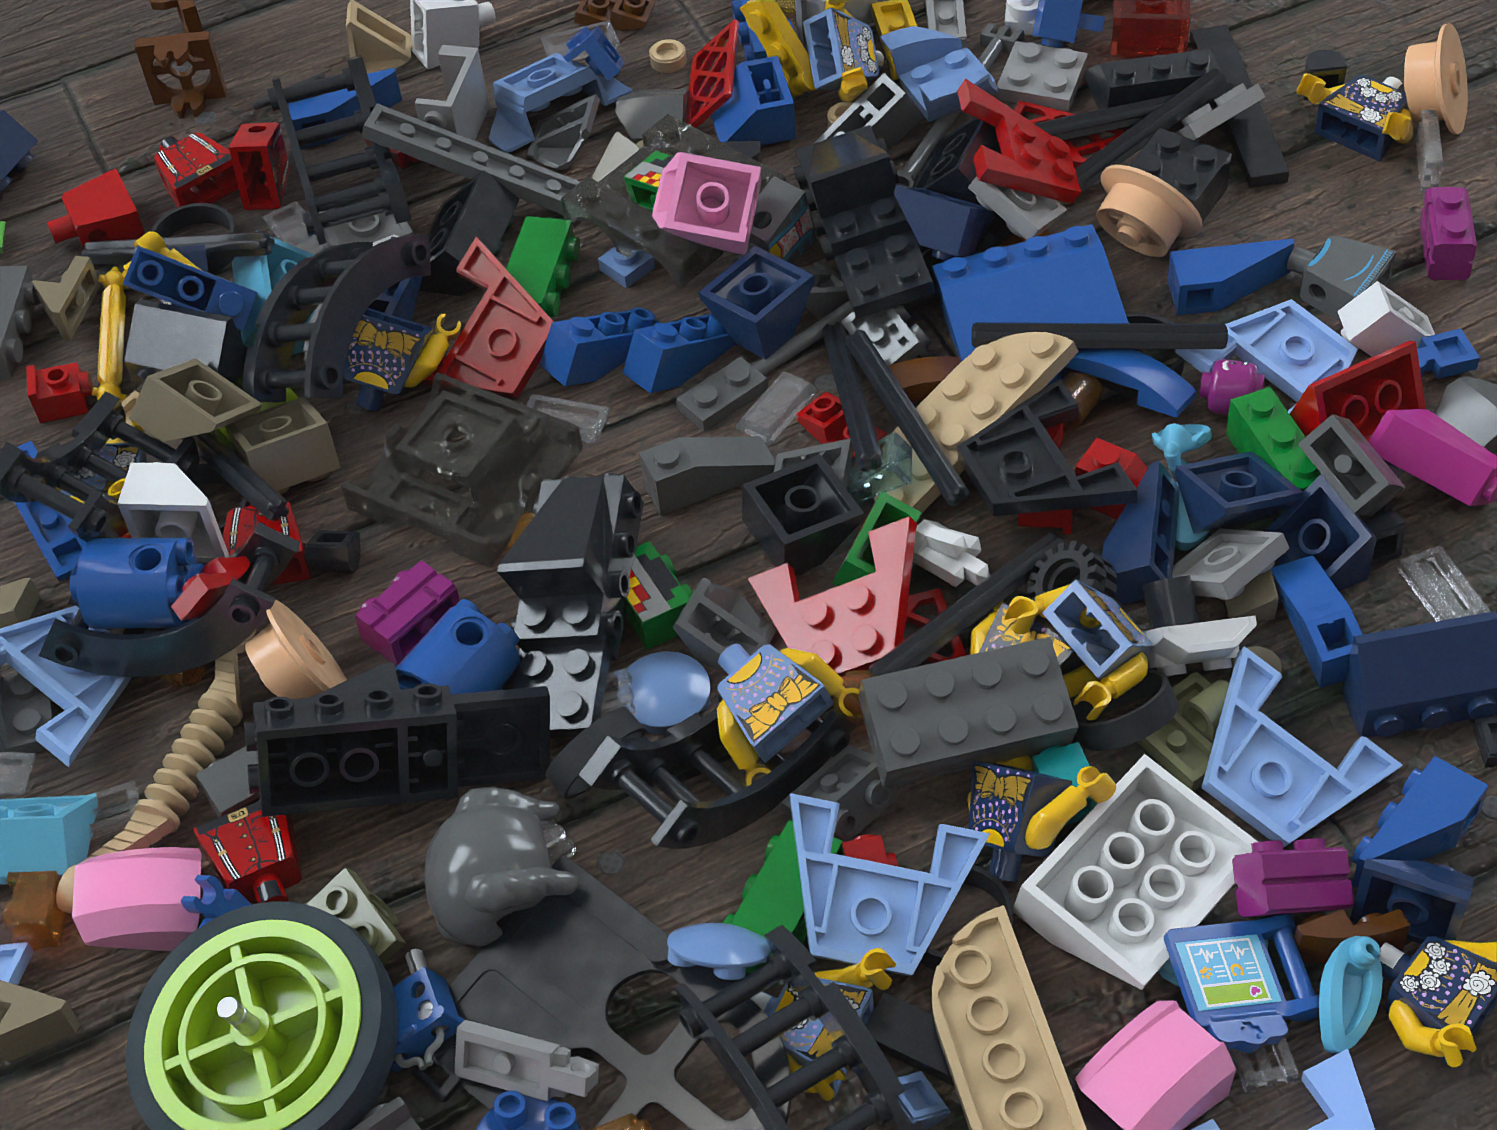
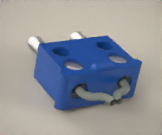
(424, 1014)

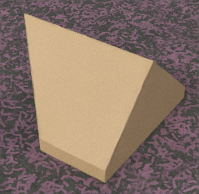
(376, 39)

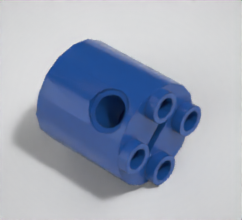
(132, 581)
(462, 653)

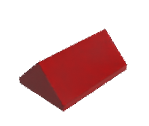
(1364, 391)

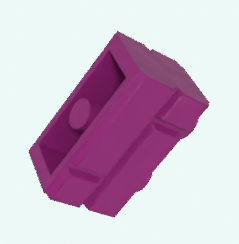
(1447, 233)
(405, 611)
(1292, 880)

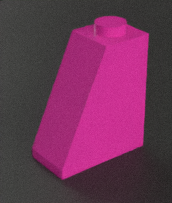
(1437, 455)

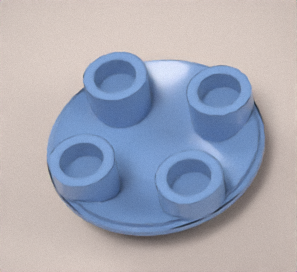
(668, 689)
(717, 946)

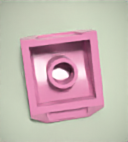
(708, 201)
(136, 898)
(1158, 1071)

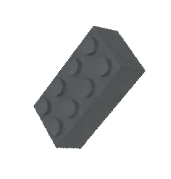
(966, 711)

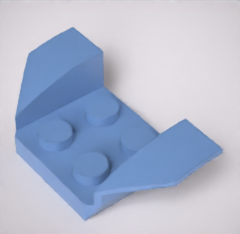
(933, 68)
(534, 89)

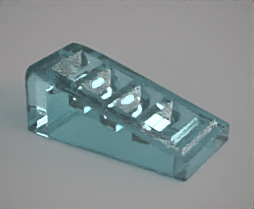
(893, 474)

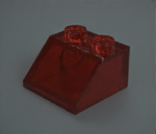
(1149, 27)

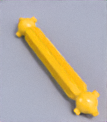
(111, 335)

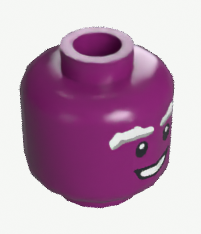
(1228, 381)

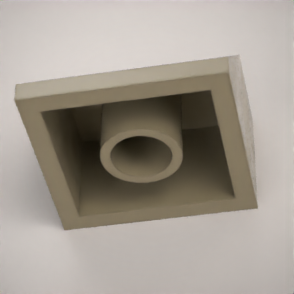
(189, 402)
(285, 444)

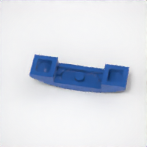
(1157, 384)
(51, 531)

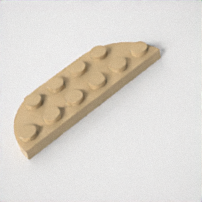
(979, 393)
(999, 1034)

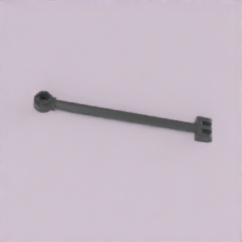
(994, 45)

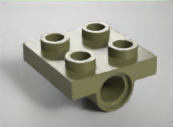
(1188, 738)
(361, 910)

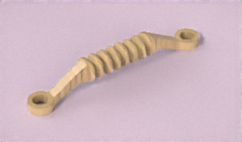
(178, 779)

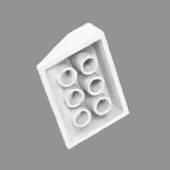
(1133, 872)

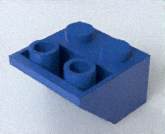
(759, 105)

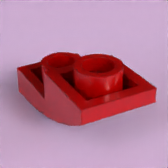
(826, 420)
(207, 587)

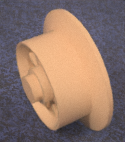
(1438, 79)
(1145, 211)
(292, 657)

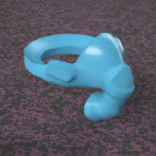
(1179, 439)

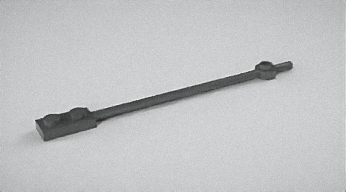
(741, 382)

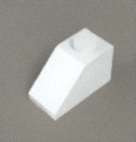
(1382, 321)

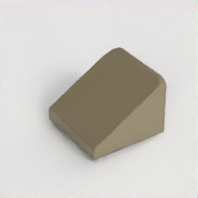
(1257, 599)
(17, 601)

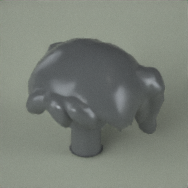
(490, 864)

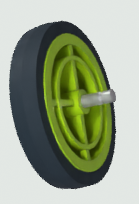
(263, 1025)

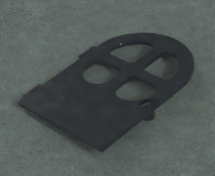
(555, 984)

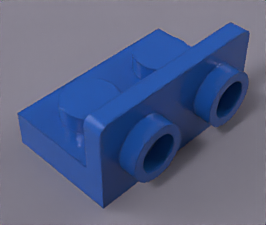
(602, 55)

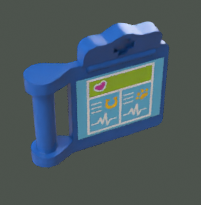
(1233, 983)

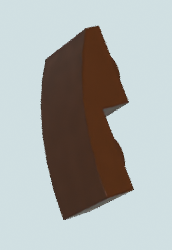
(621, 13)
(922, 375)
(1322, 933)

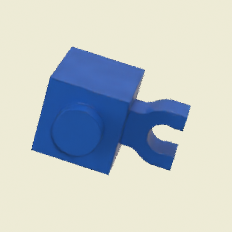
(1059, 20)

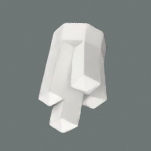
(949, 554)

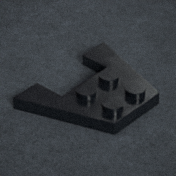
(1023, 469)

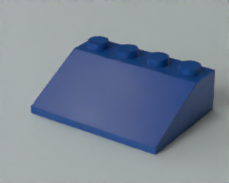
(1031, 281)

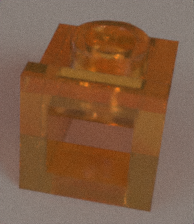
(33, 910)

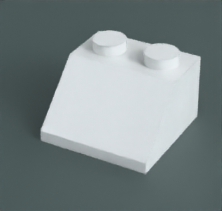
(167, 504)

